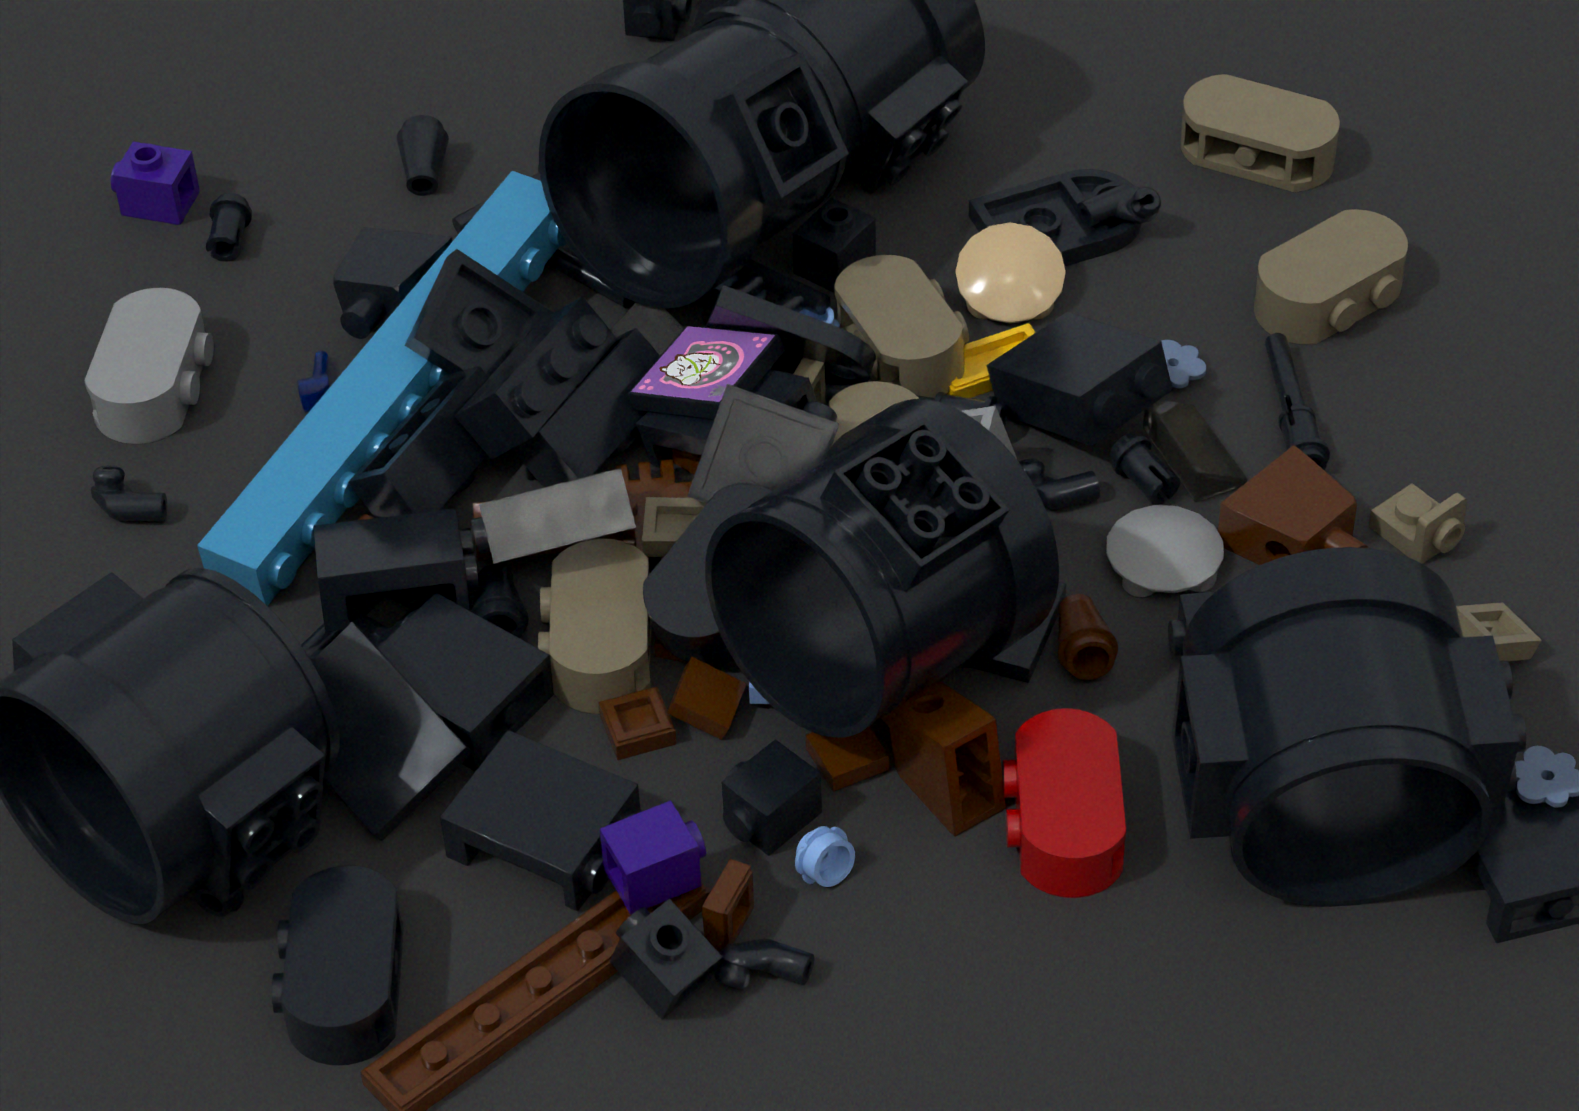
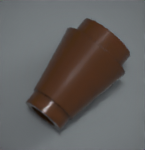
(1084, 639)

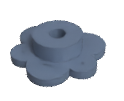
(1182, 363)
(1546, 777)

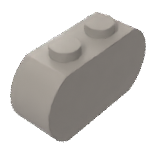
(148, 365)

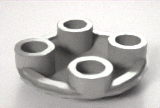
(1165, 551)

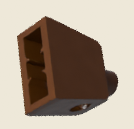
(1288, 511)
(948, 756)

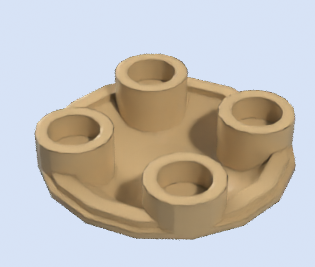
(1010, 273)

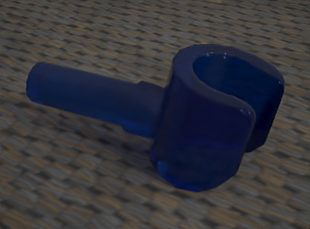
(314, 387)

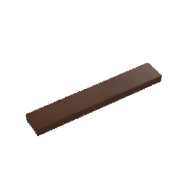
(506, 1008)

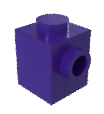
(155, 183)
(652, 856)

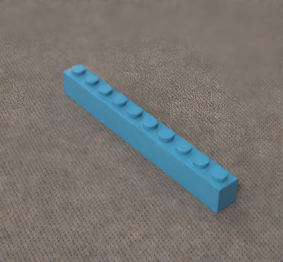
(306, 480)

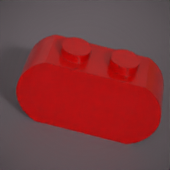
(1066, 803)

